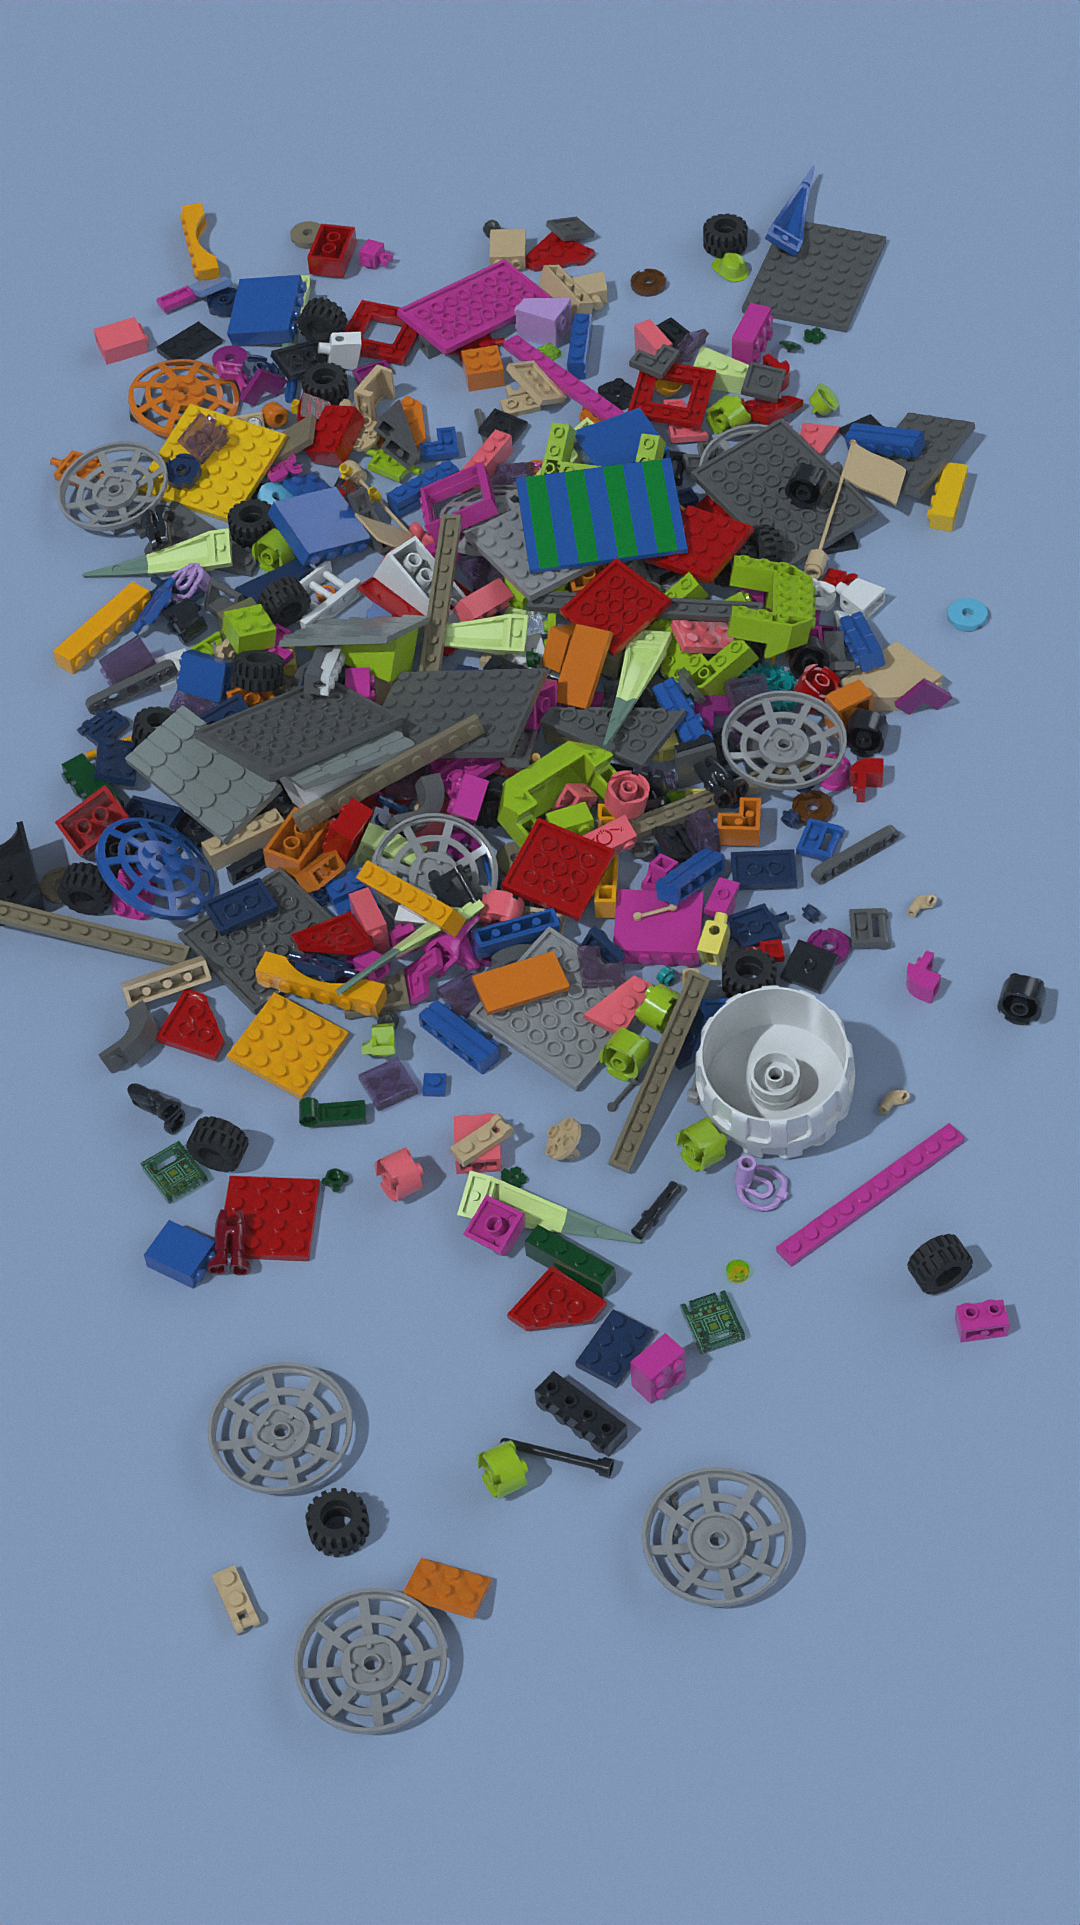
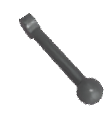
(612, 1105)
(674, 1497)

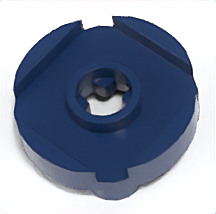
(217, 304)
(254, 362)
(189, 477)

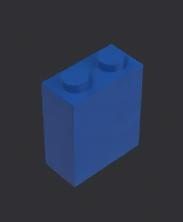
(204, 675)
(180, 1254)

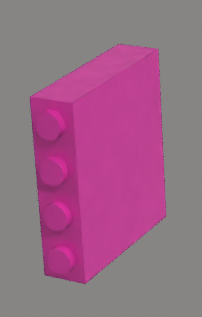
(661, 937)

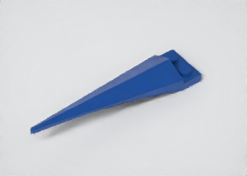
(788, 227)

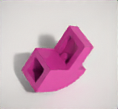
(920, 979)

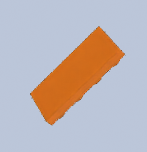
(583, 666)
(520, 983)

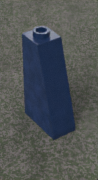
(255, 587)

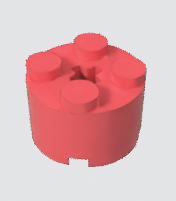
(626, 794)
(500, 907)
(399, 1174)

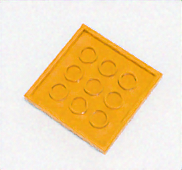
(287, 1046)

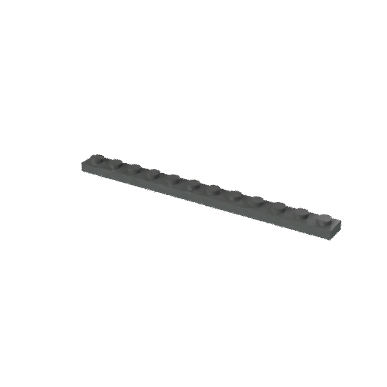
(679, 609)

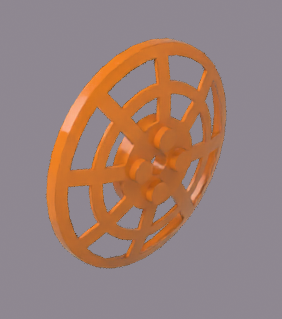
(173, 395)

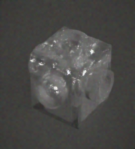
(538, 618)

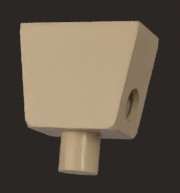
(595, 287)

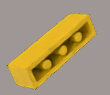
(947, 497)

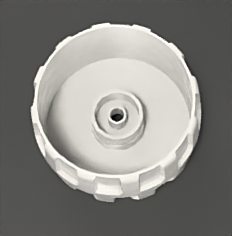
(780, 1036)

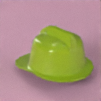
(731, 267)
(823, 400)

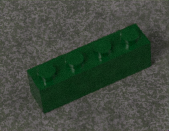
(80, 775)
(571, 1260)

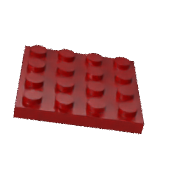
(710, 544)
(617, 603)
(558, 869)
(277, 1215)

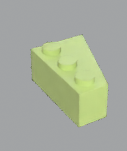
(729, 372)
(372, 838)

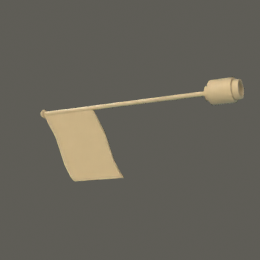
(868, 473)
(381, 531)

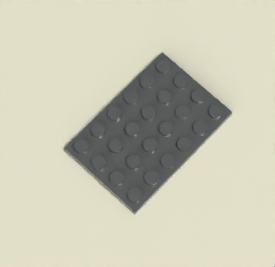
(942, 441)

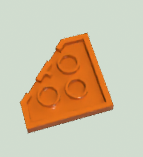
(414, 415)

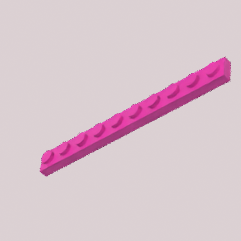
(563, 379)
(869, 1194)

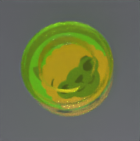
(737, 1271)

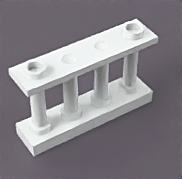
(335, 602)

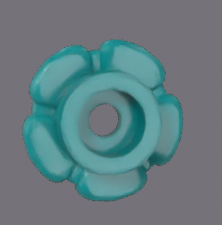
(666, 976)

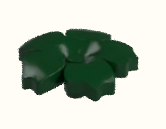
(814, 336)
(789, 344)
(513, 1176)

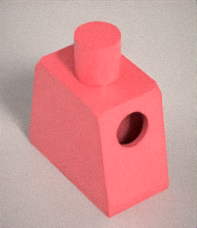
(576, 793)

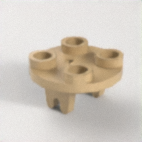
(367, 437)
(563, 1139)

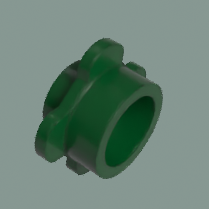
(532, 658)
(335, 1174)

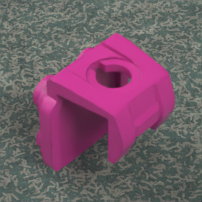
(123, 909)

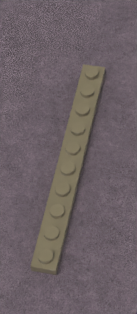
(441, 592)
(389, 772)
(677, 811)
(92, 934)
(658, 1072)

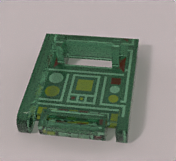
(176, 1177)
(711, 1319)

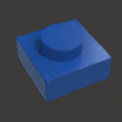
(434, 1084)

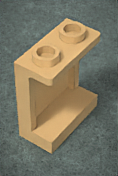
(508, 245)
(373, 389)

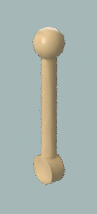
(638, 916)

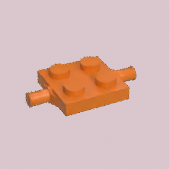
(82, 473)

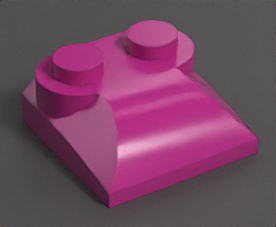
(496, 1226)

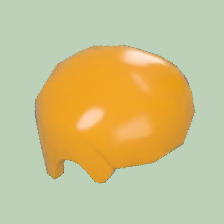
(667, 388)

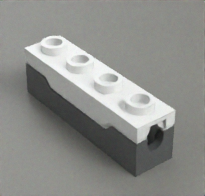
(323, 669)

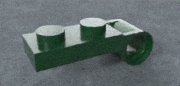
(331, 1114)

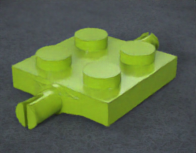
(389, 467)

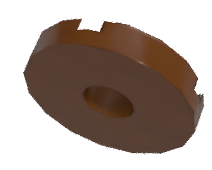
(657, 284)
(813, 798)

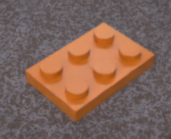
(447, 1588)

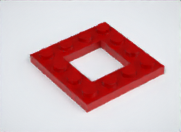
(395, 352)
(689, 417)

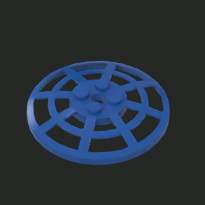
(147, 862)

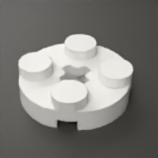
(827, 595)

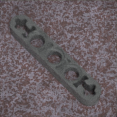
(138, 680)
(855, 854)

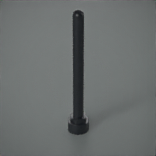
(601, 1466)

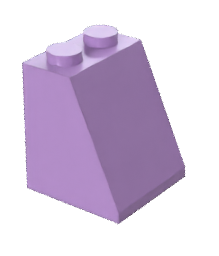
(543, 319)

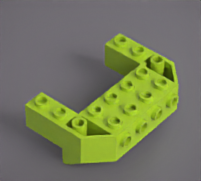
(561, 444)
(788, 595)
(706, 674)
(540, 785)

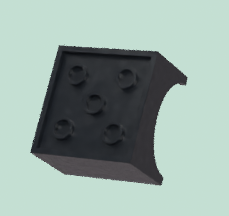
(18, 872)

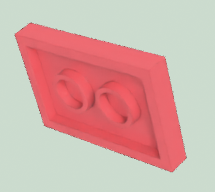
(700, 636)

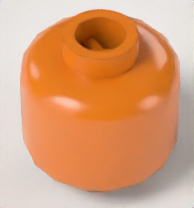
(274, 415)

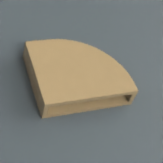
(895, 678)

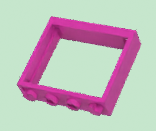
(456, 484)

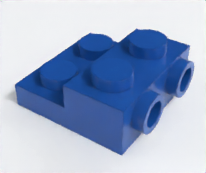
(340, 888)

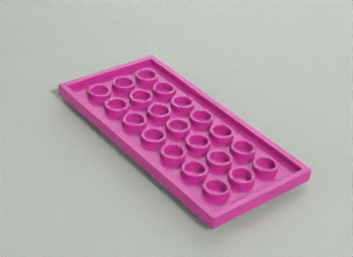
(470, 306)

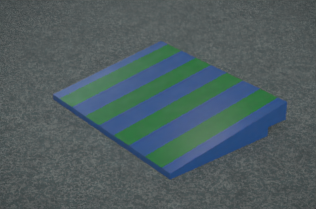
(601, 515)

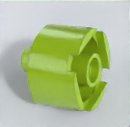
(727, 414)
(272, 551)
(657, 1007)
(625, 1054)
(701, 1145)
(502, 1469)

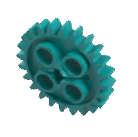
(776, 680)

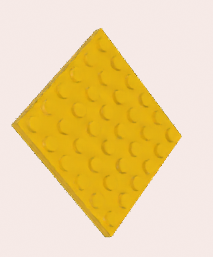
(226, 474)

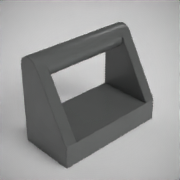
(215, 602)

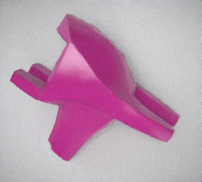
(454, 950)

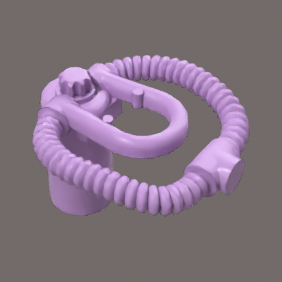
(195, 573)
(745, 1175)

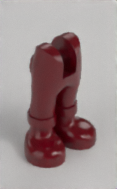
(219, 1263)

